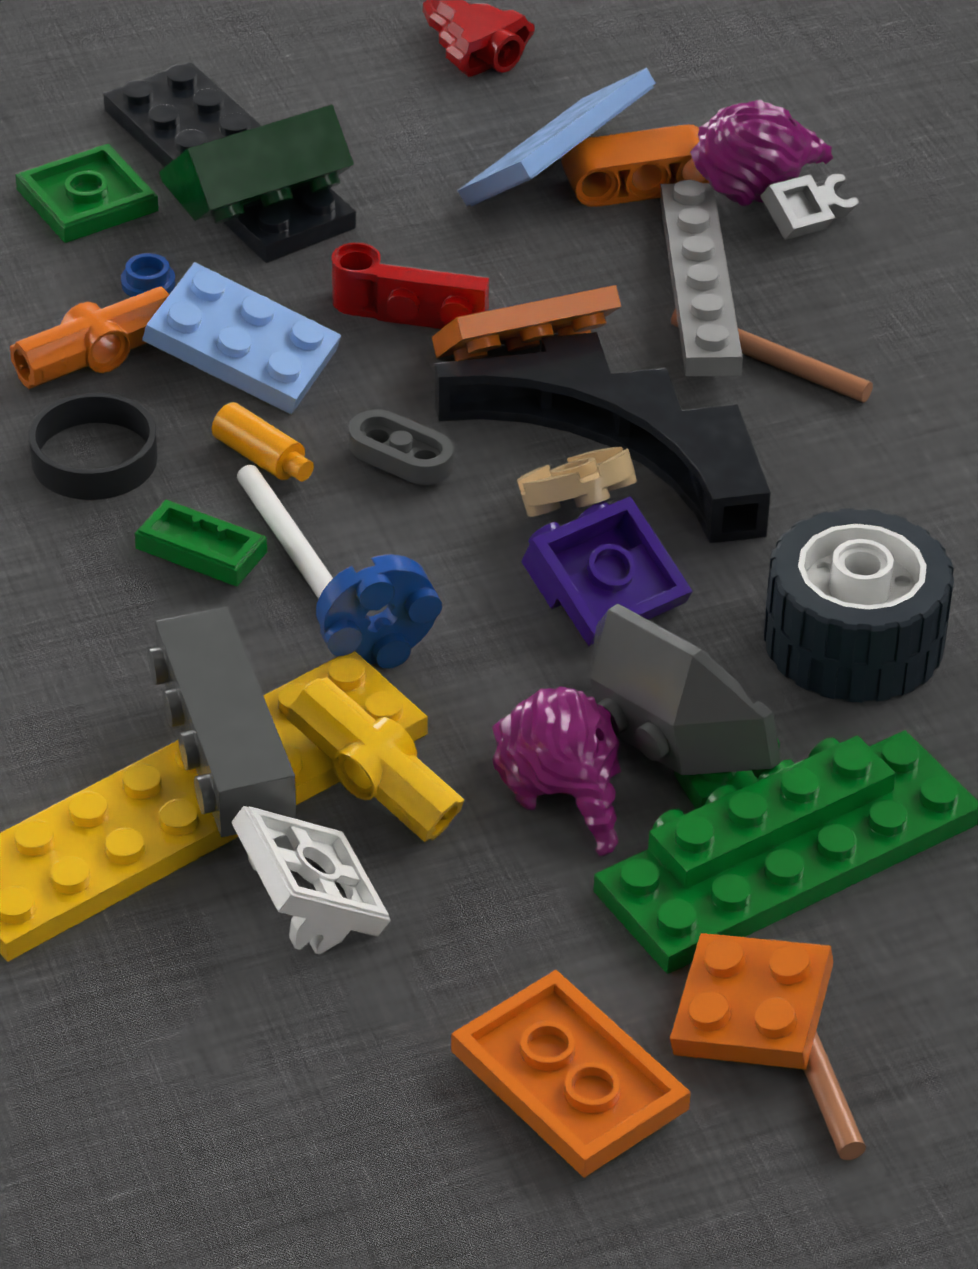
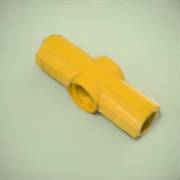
(375, 758)

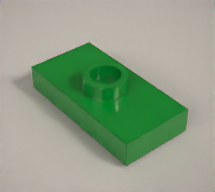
(201, 542)

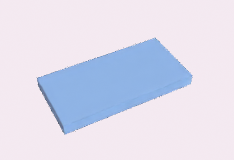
(556, 138)

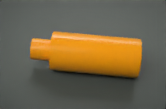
(261, 443)

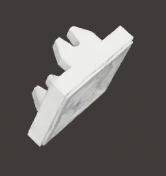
(320, 916)

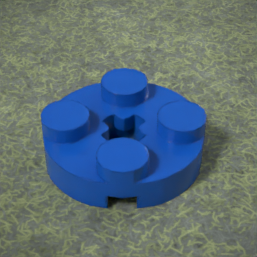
(393, 632)

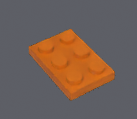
(525, 324)
(570, 1072)

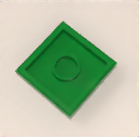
(86, 193)

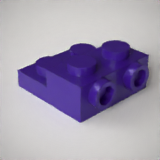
(603, 562)

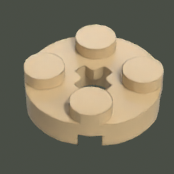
(584, 478)

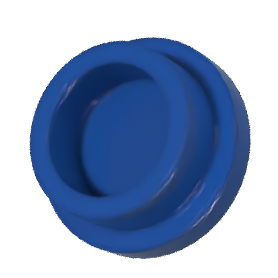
(146, 273)

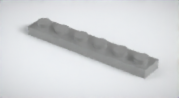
(700, 280)

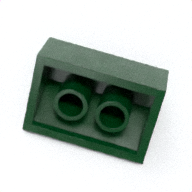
(259, 165)

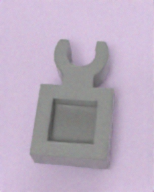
(805, 208)

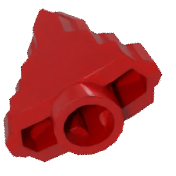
(479, 34)

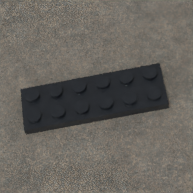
(187, 110)

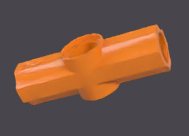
(86, 339)

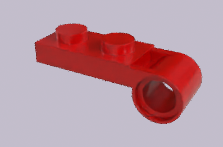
(402, 293)

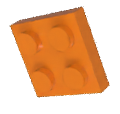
(752, 1001)

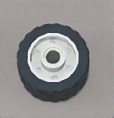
(858, 605)

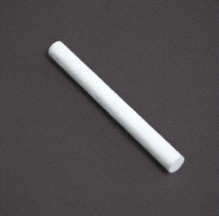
(284, 528)

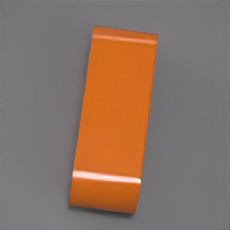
(631, 164)

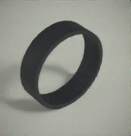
(93, 483)

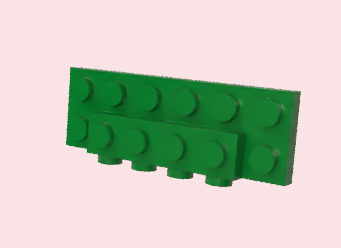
(783, 843)

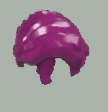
(754, 147)
(562, 746)

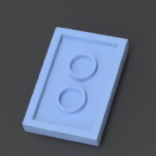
(242, 337)

